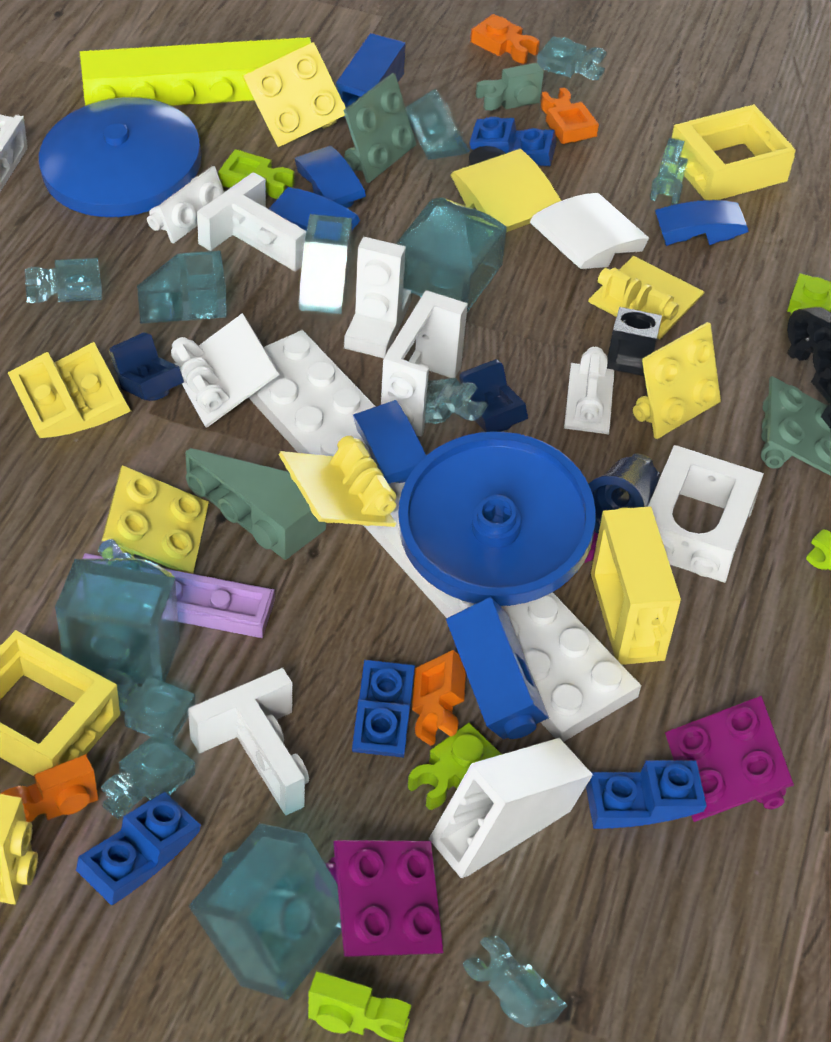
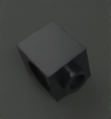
(632, 339)

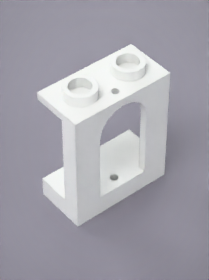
(439, 336)
(714, 483)

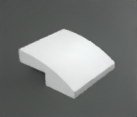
(589, 230)

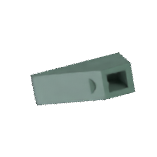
(256, 498)

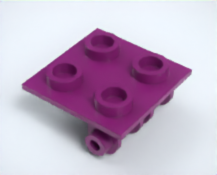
(734, 757)
(386, 897)

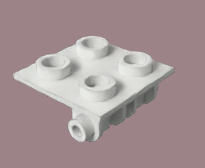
(223, 369)

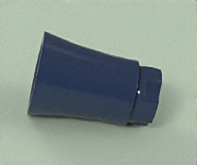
(625, 484)

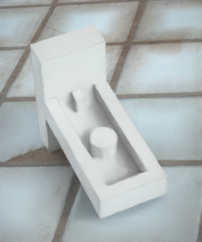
(244, 214)
(379, 297)
(252, 716)

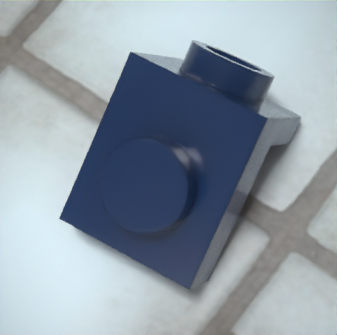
(142, 370)
(504, 405)

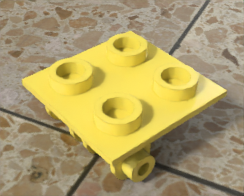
(295, 95)
(645, 289)
(679, 381)
(343, 486)
(156, 520)

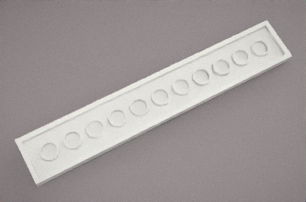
(572, 670)

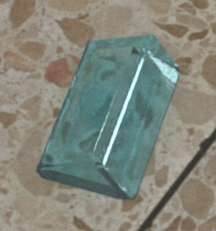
(436, 127)

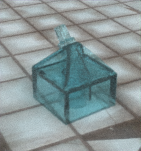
(452, 251)
(119, 615)
(271, 910)

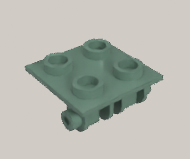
(378, 129)
(794, 428)

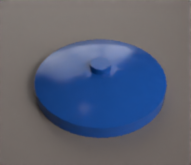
(119, 156)
(496, 518)

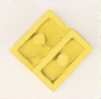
(506, 188)
(69, 392)

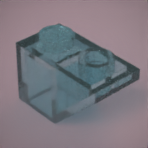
(325, 263)
(184, 289)

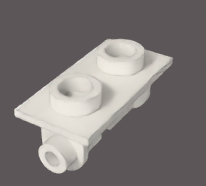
(179, 211)
(590, 393)

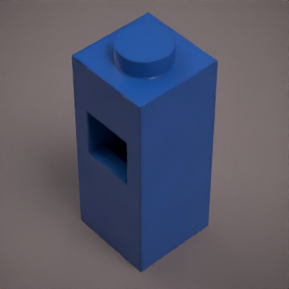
(371, 65)
(497, 669)

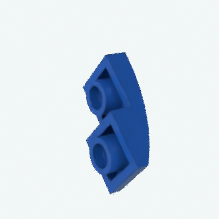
(503, 135)
(330, 176)
(298, 204)
(715, 218)
(390, 440)
(383, 709)
(647, 797)
(141, 849)

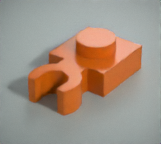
(502, 36)
(570, 120)
(435, 692)
(58, 790)

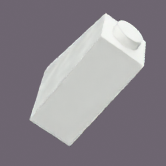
(508, 802)

